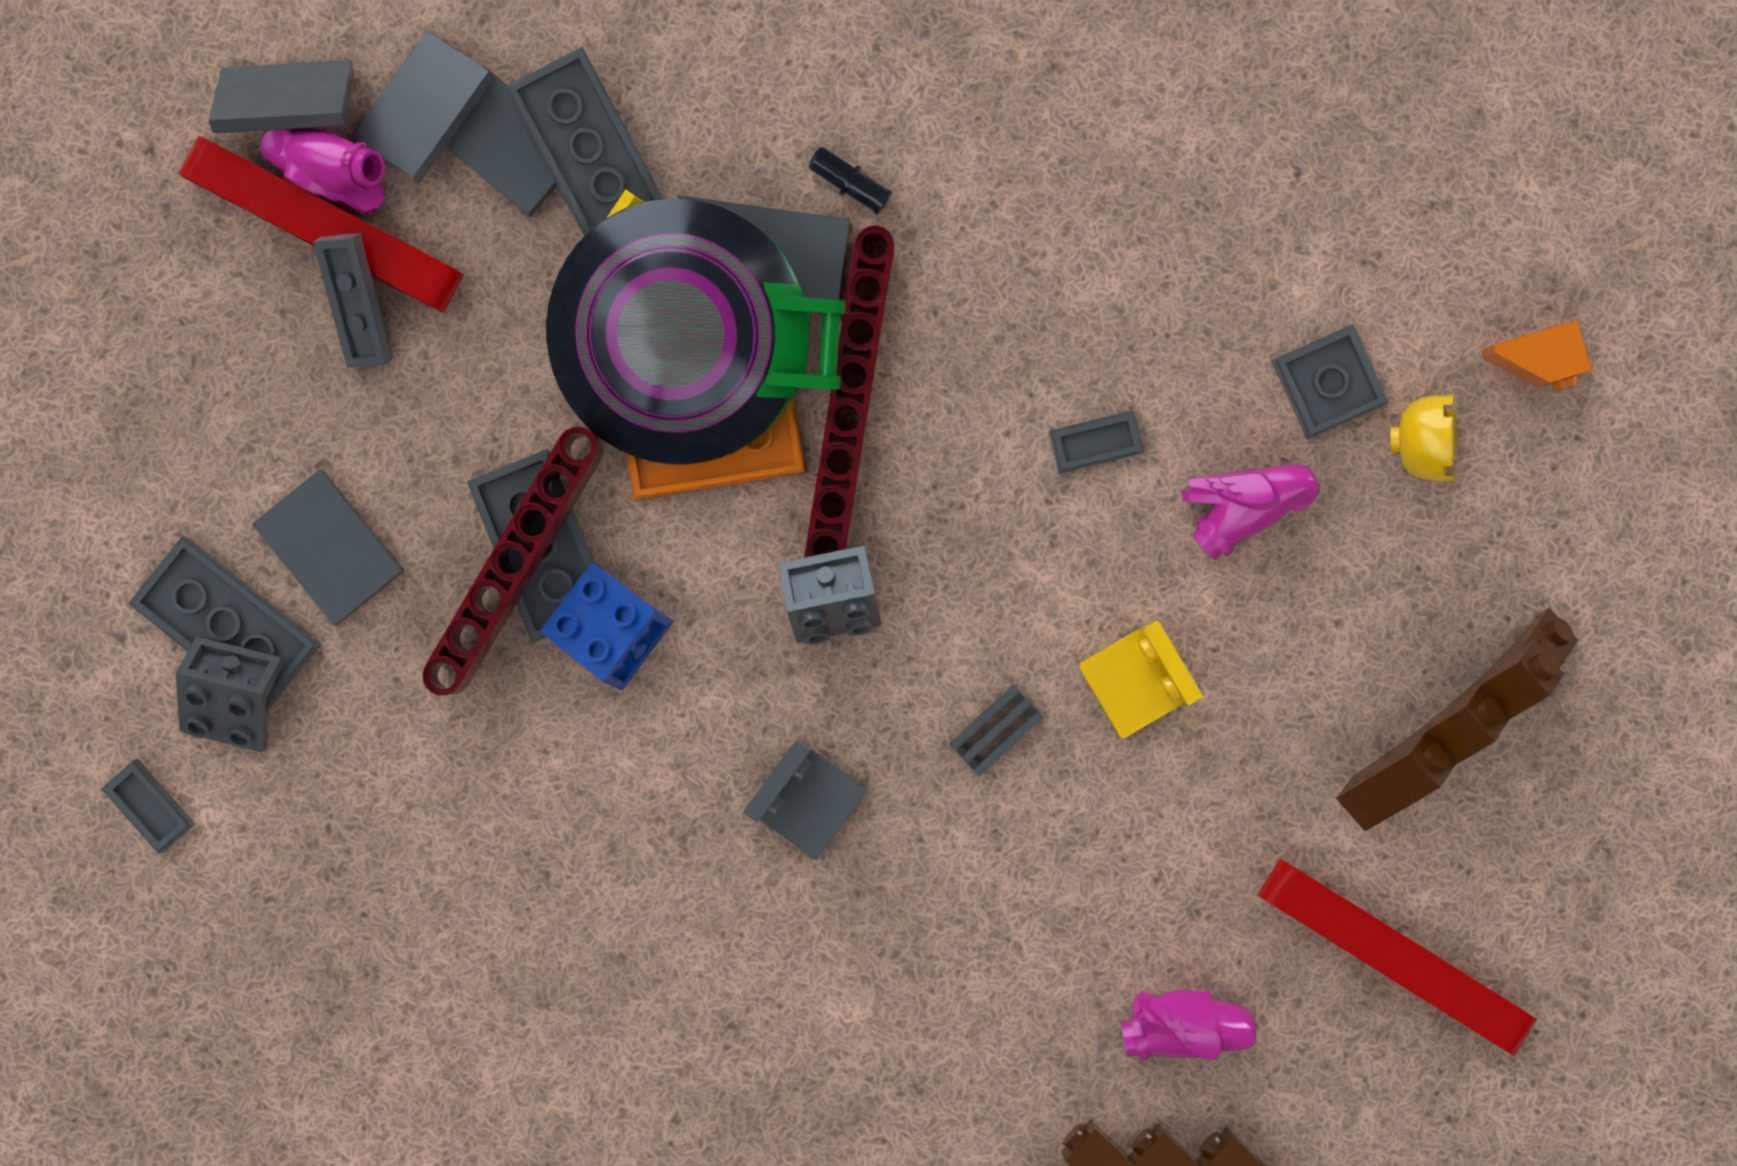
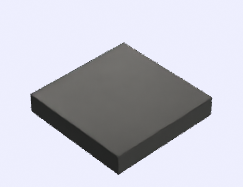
(1330, 381)

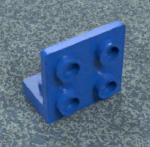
(606, 627)

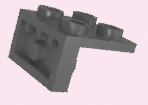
(829, 595)
(225, 693)
(806, 799)

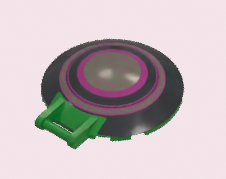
(683, 332)

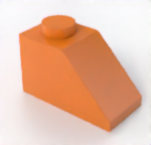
(1544, 356)

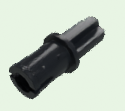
(849, 180)

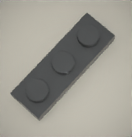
(353, 300)

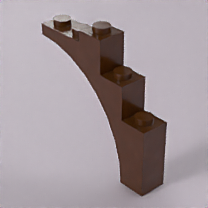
(1467, 725)
(1154, 1147)

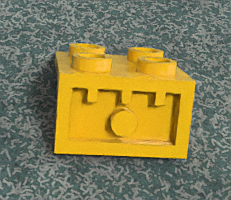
(1139, 679)

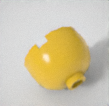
(1427, 438)

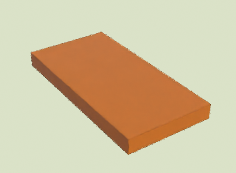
(767, 457)

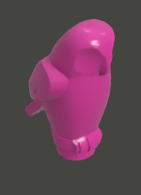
(328, 166)
(1247, 503)
(1186, 1026)

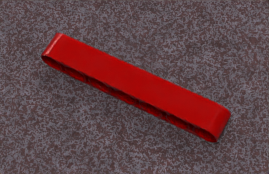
(313, 218)
(1397, 957)

